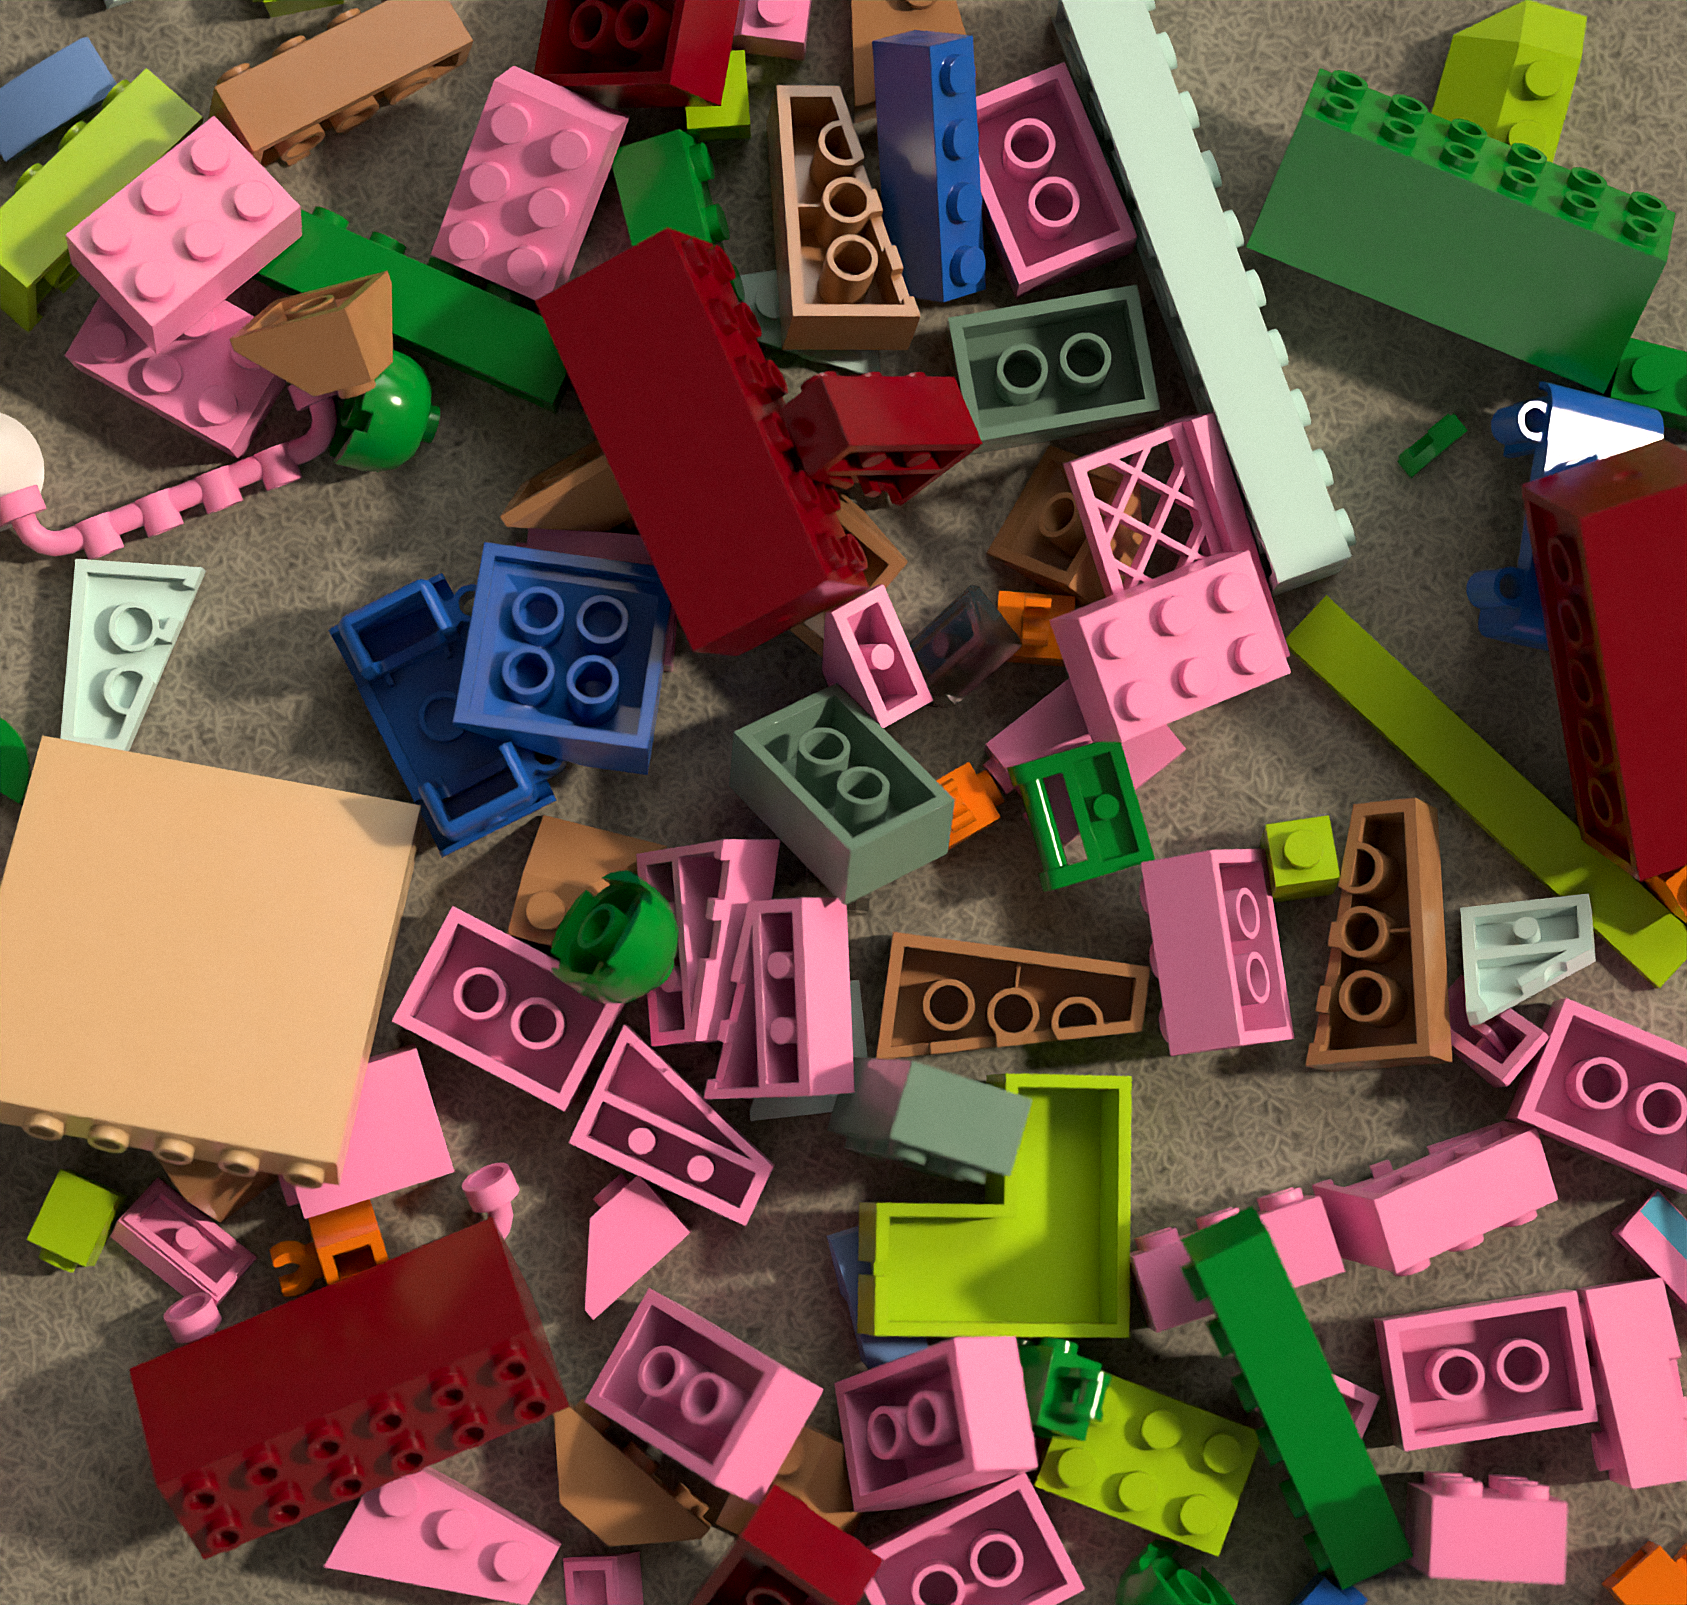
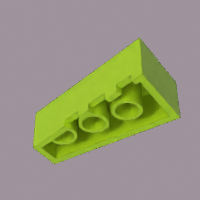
(93, 164)

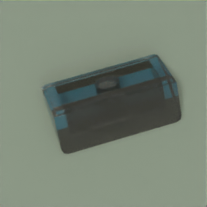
(963, 647)

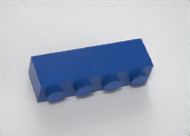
(930, 161)

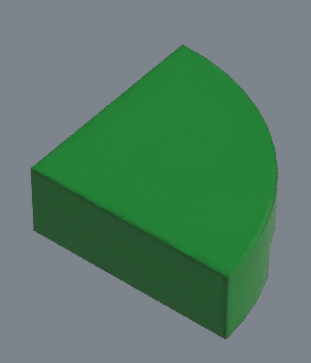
(1432, 445)
(14, 763)

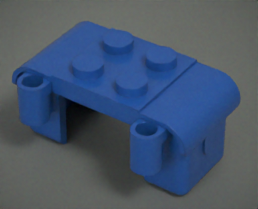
(1562, 433)
(408, 669)

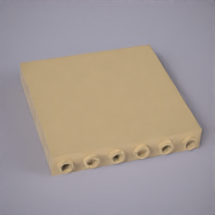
(196, 959)

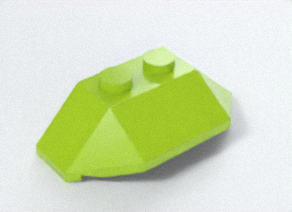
(1514, 74)

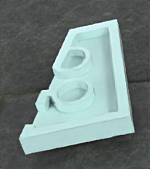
(119, 645)

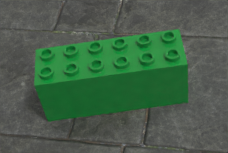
(1464, 229)

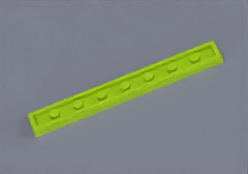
(1488, 789)

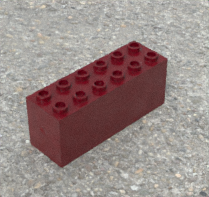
(702, 443)
(1616, 632)
(346, 1389)

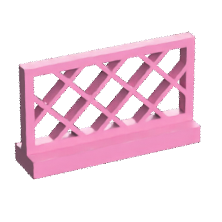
(1208, 494)

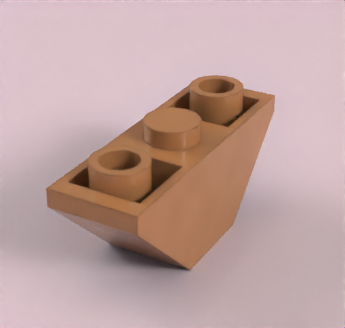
(616, 1486)

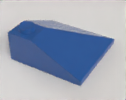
(566, 656)

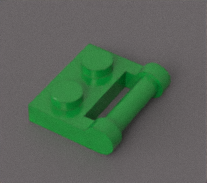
(1103, 810)

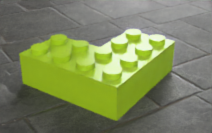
(1042, 1249)

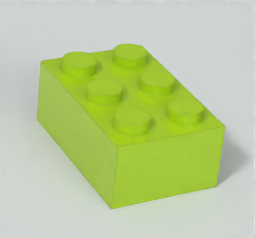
(1155, 1465)

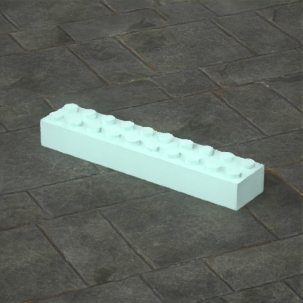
(1202, 284)

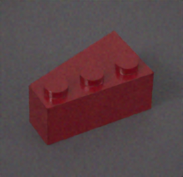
(880, 431)

